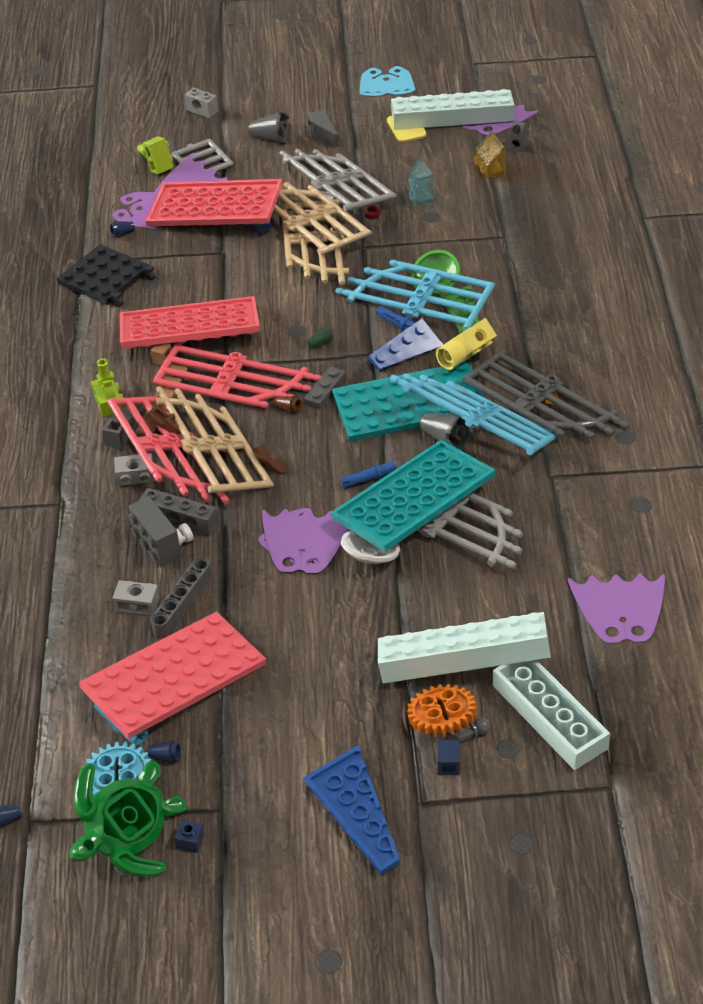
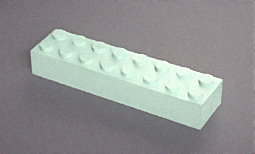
(452, 109)
(463, 647)

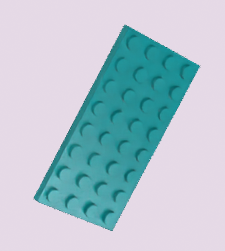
(383, 406)
(412, 495)

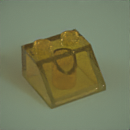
(490, 156)

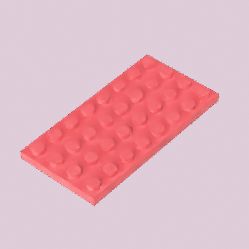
(215, 202)
(188, 322)
(172, 674)

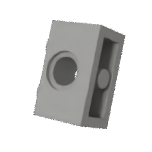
(201, 102)
(132, 470)
(136, 597)

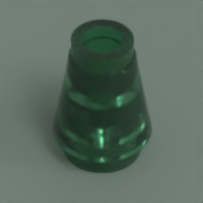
(320, 338)

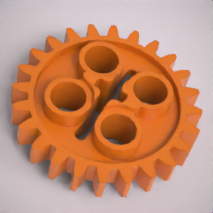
(456, 705)

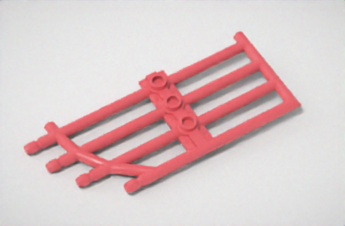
(228, 374)
(156, 443)

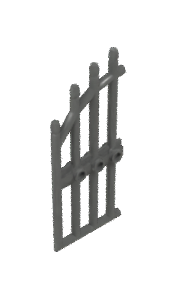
(538, 394)

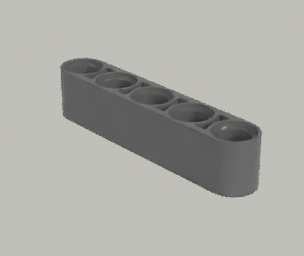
(181, 597)

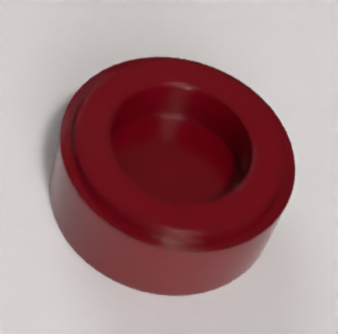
(372, 212)

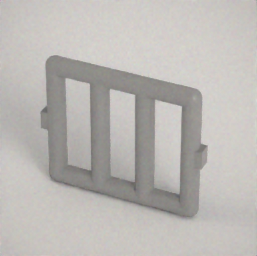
(214, 149)

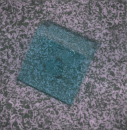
(421, 184)

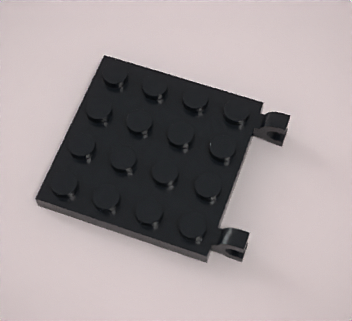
(105, 275)

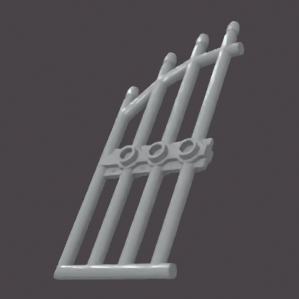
(339, 178)
(435, 527)

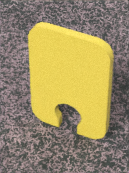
(405, 135)

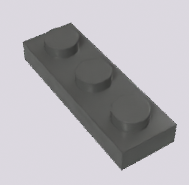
(323, 388)

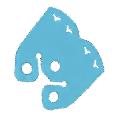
(394, 83)

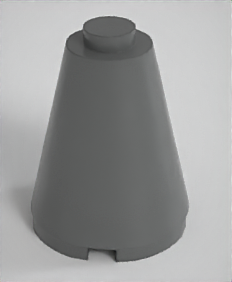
(272, 127)
(446, 427)

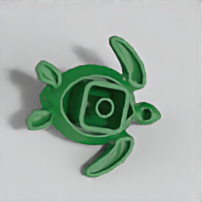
(122, 819)

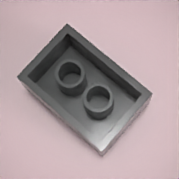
(154, 531)

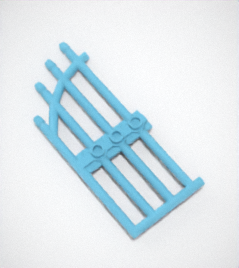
(422, 293)
(479, 411)

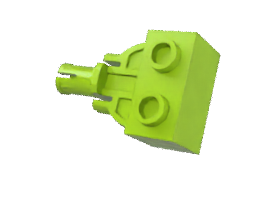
(157, 154)
(105, 388)

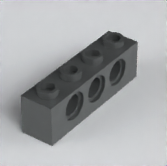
(178, 510)

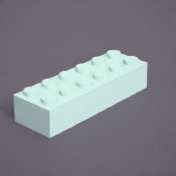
(552, 711)

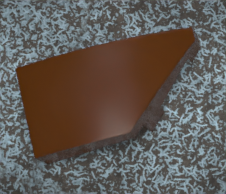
(162, 419)
(266, 460)

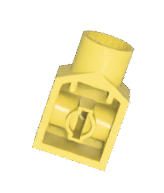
(467, 342)

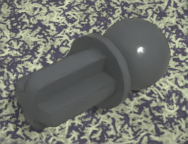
(480, 726)

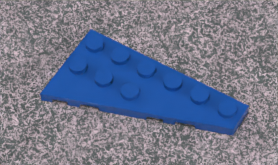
(352, 801)

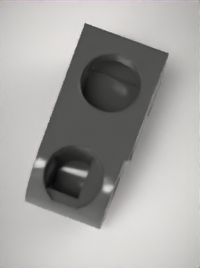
(519, 135)

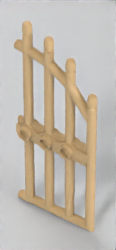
(318, 212)
(298, 238)
(213, 444)

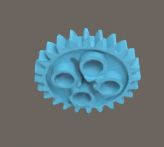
(106, 764)

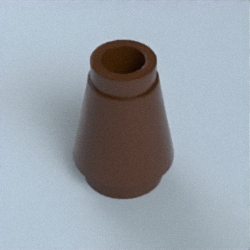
(288, 403)

